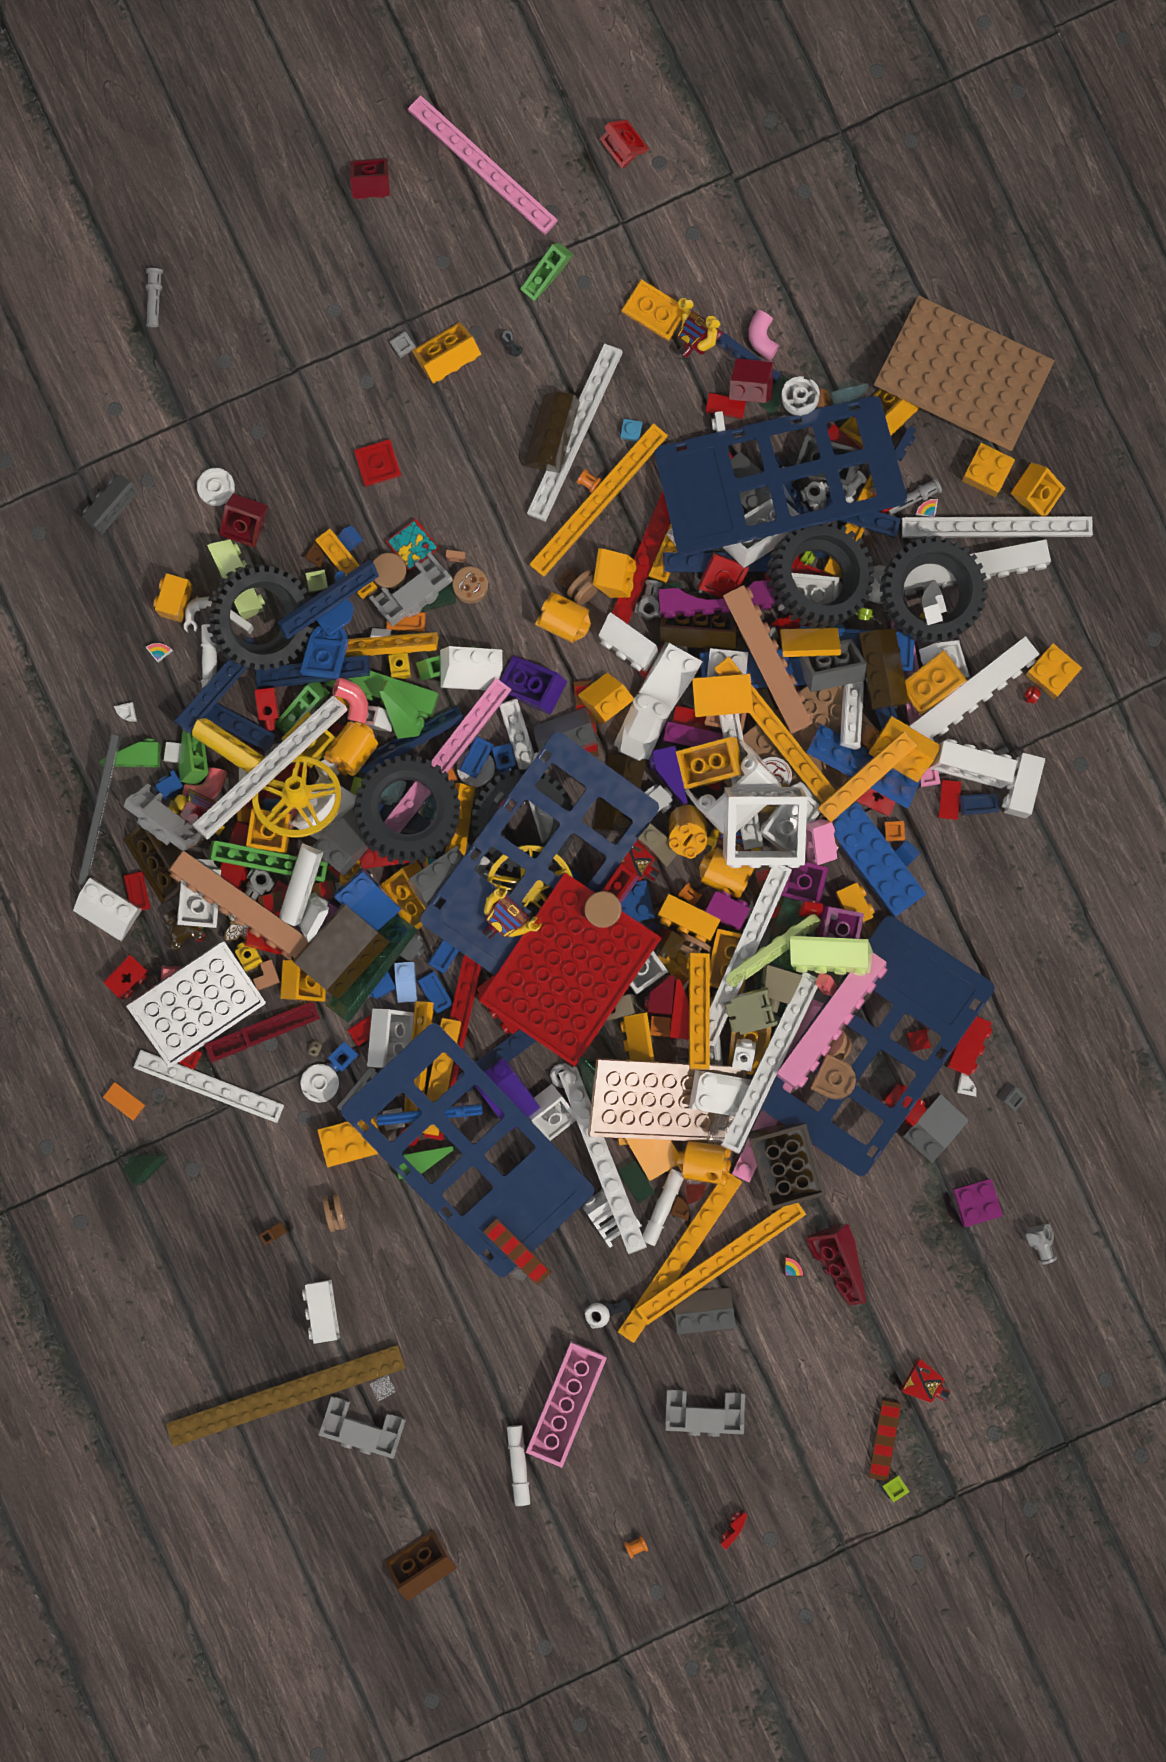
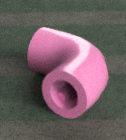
(758, 335)

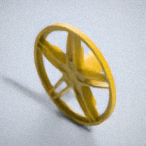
(297, 794)
(536, 892)

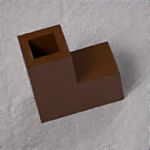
(273, 1233)

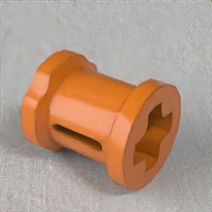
(589, 480)
(689, 894)
(636, 1546)

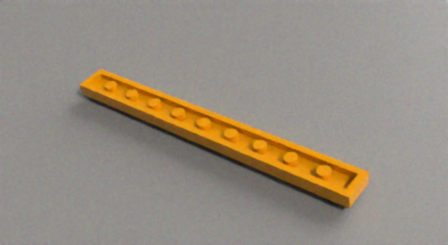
(598, 500)
(783, 739)
(682, 1251)
(719, 1262)

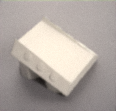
(313, 916)

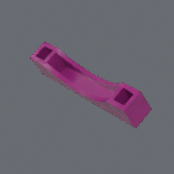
(675, 601)

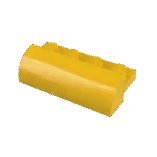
(226, 745)

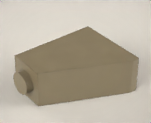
(657, 845)

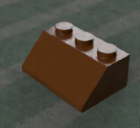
(420, 1565)

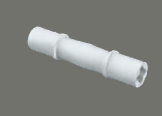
(209, 656)
(663, 1207)
(518, 1465)

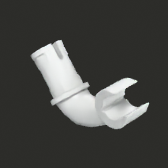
(195, 605)

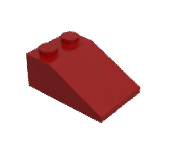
(680, 1014)

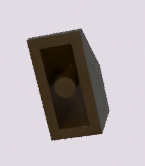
(670, 942)

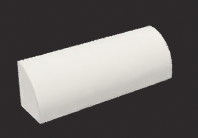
(300, 885)

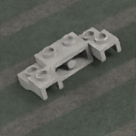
(415, 594)
(161, 820)
(705, 1419)
(360, 1434)

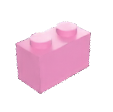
(820, 842)

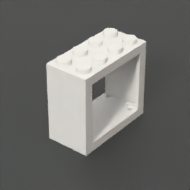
(758, 796)

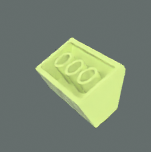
(227, 559)
(830, 954)

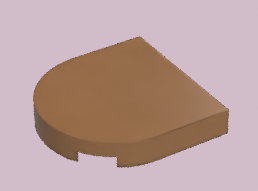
(834, 1078)

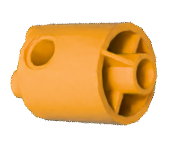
(564, 618)
(351, 748)
(687, 831)
(721, 876)
(705, 1162)

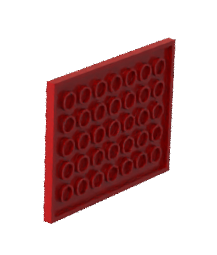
(568, 972)

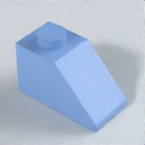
(405, 982)

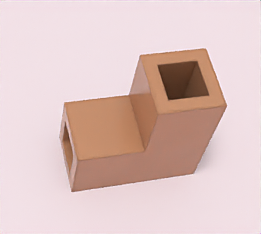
(269, 978)

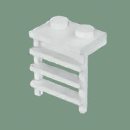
(599, 1210)

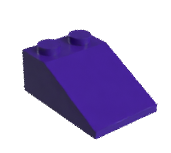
(533, 684)
(667, 769)
(511, 1084)

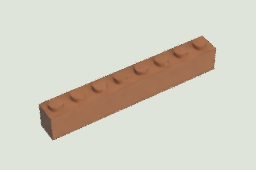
(766, 656)
(237, 904)

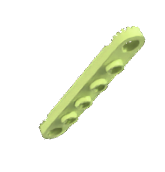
(772, 951)

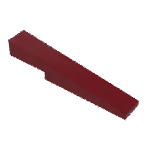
(261, 1032)

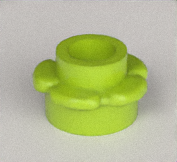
(808, 557)
(864, 613)

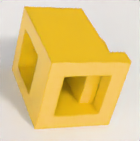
(400, 672)
(251, 962)

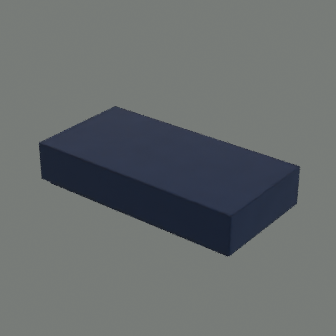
(979, 804)

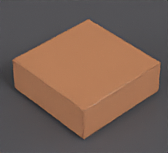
(456, 556)

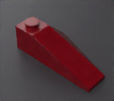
(839, 1255)

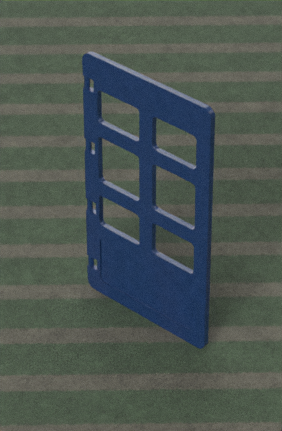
(705, 493)
(465, 891)
(919, 983)
(527, 1200)

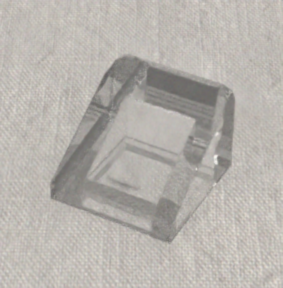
(382, 1388)

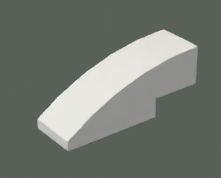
(933, 603)

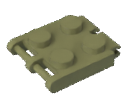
(750, 1011)

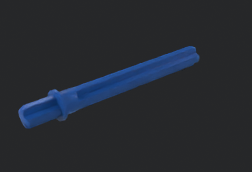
(411, 1116)

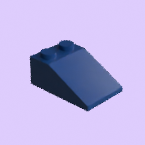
(367, 899)

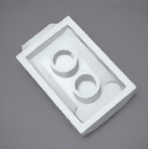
(817, 588)
(642, 727)
(782, 824)
(195, 910)
(717, 1092)

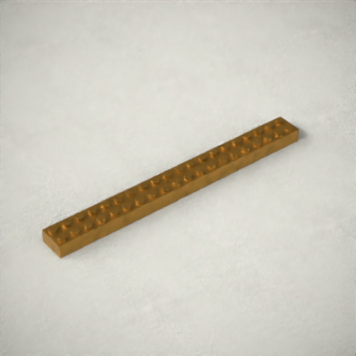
(285, 1395)

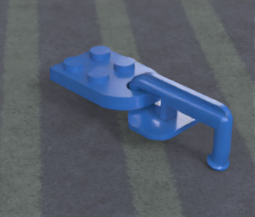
(328, 641)

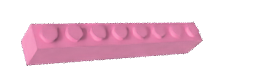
(828, 1024)

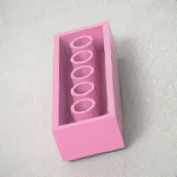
(566, 1404)

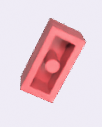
(826, 984)

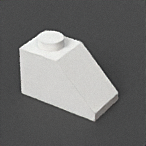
(378, 719)

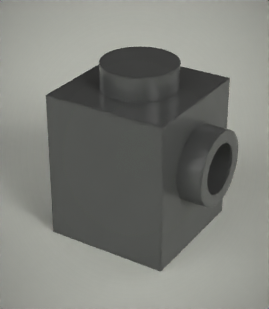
(413, 949)

